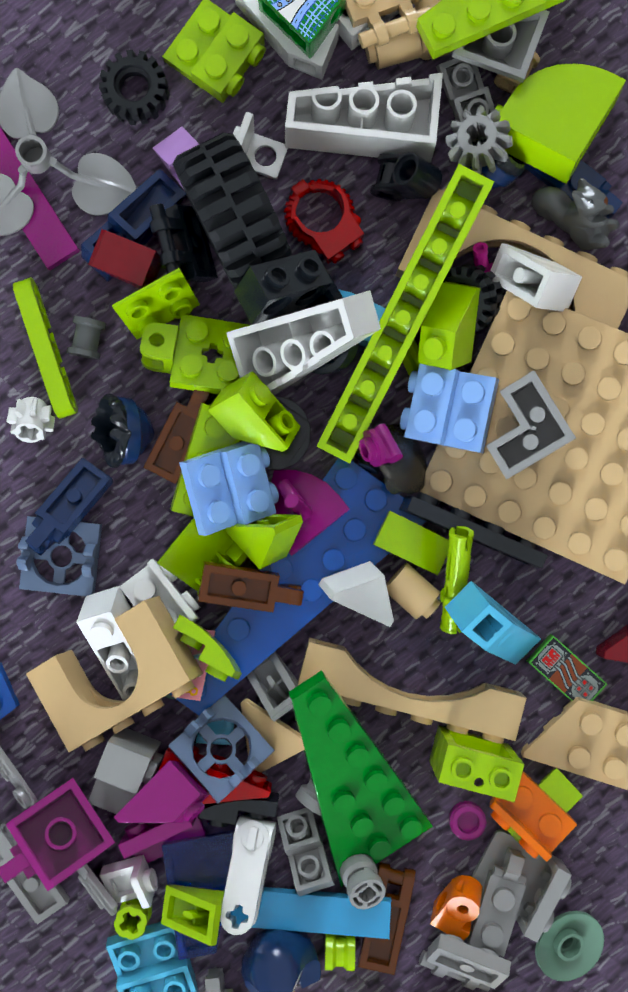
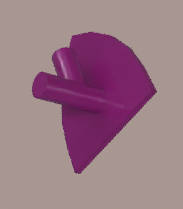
(310, 498)

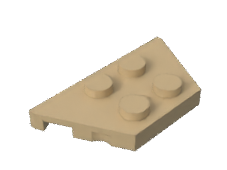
(585, 741)

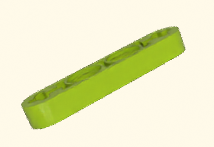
(45, 348)

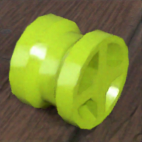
(339, 952)

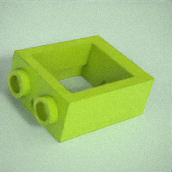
(465, 757)

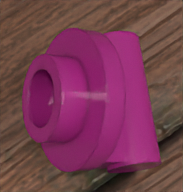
(379, 446)

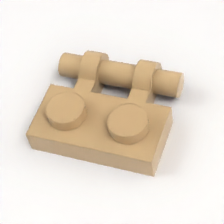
(379, 32)

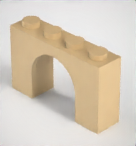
(163, 668)

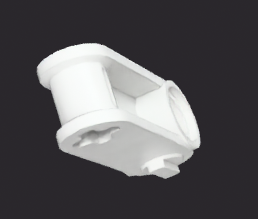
(247, 872)

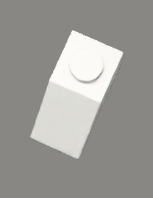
(535, 278)

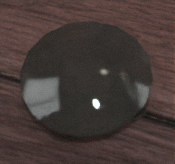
(409, 472)

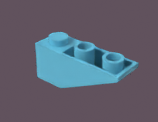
(490, 624)

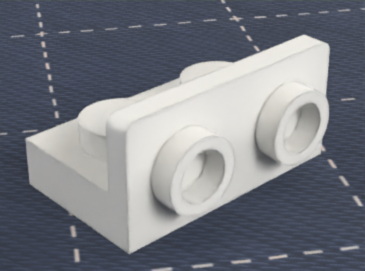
(157, 581)

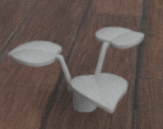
(31, 109)

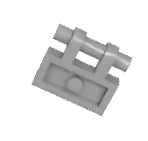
(466, 963)

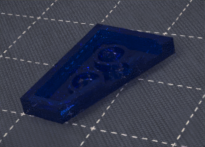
(199, 864)

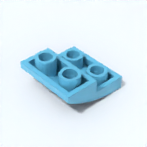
(150, 962)

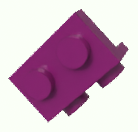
(148, 837)

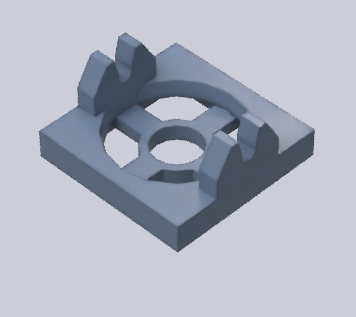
(82, 586)
(183, 748)

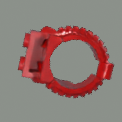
(333, 242)

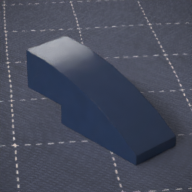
(133, 217)

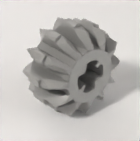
(476, 127)

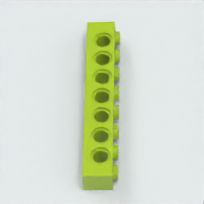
(405, 312)

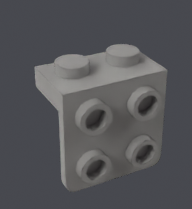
(545, 883)

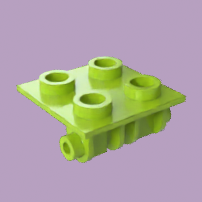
(157, 303)
(190, 550)

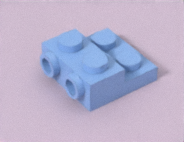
(449, 408)
(229, 487)

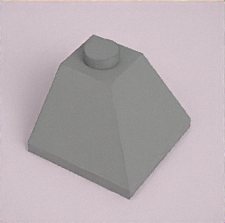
(508, 49)

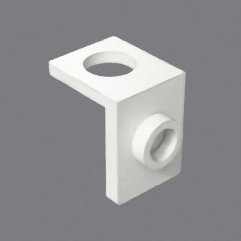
(253, 142)

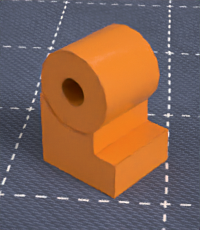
(457, 906)

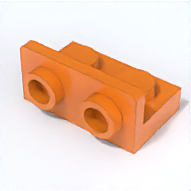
(534, 818)

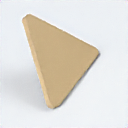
(279, 735)

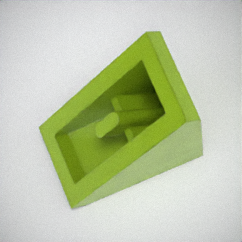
(267, 538)
(193, 912)

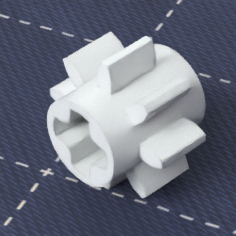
(30, 419)

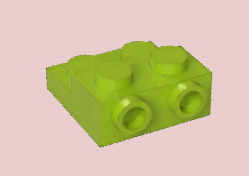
(216, 50)

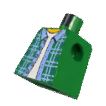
(304, 20)

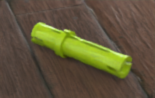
(456, 572)

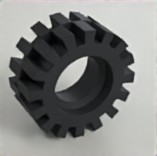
(125, 68)
(488, 298)

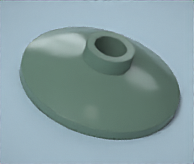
(570, 946)

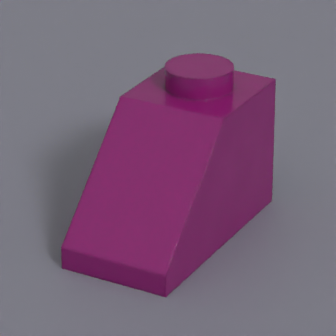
(166, 798)

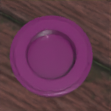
(467, 820)

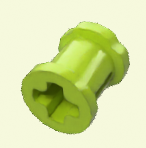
(131, 927)

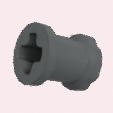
(86, 337)

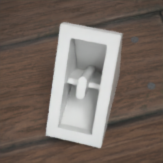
(362, 590)

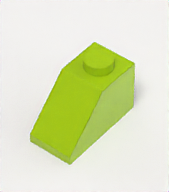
(449, 327)

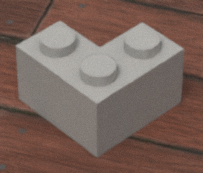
(540, 428)
(124, 769)

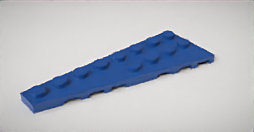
(346, 543)

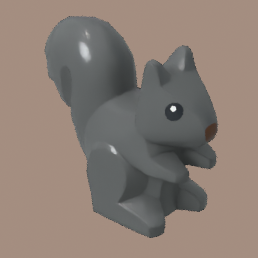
(579, 217)

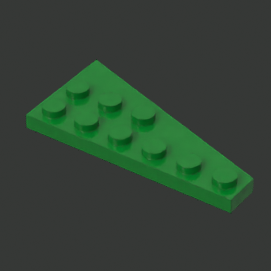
(355, 786)

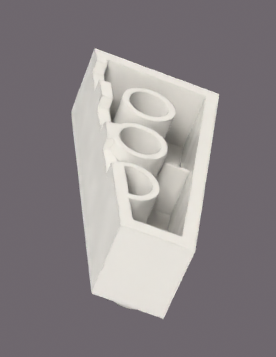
(367, 118)
(302, 341)

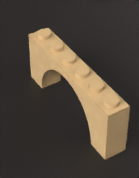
(601, 291)

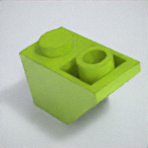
(254, 414)

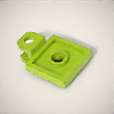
(180, 351)

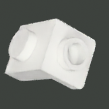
(130, 880)

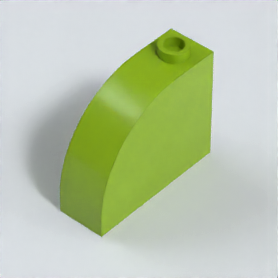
(559, 115)

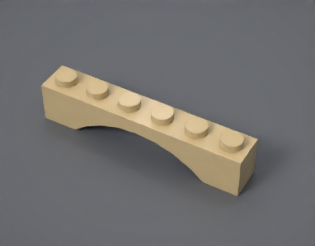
(483, 709)

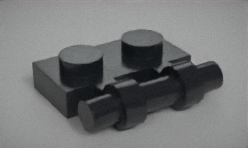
(191, 243)

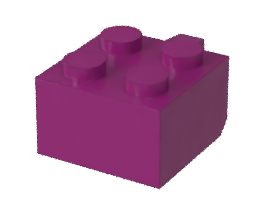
(56, 837)

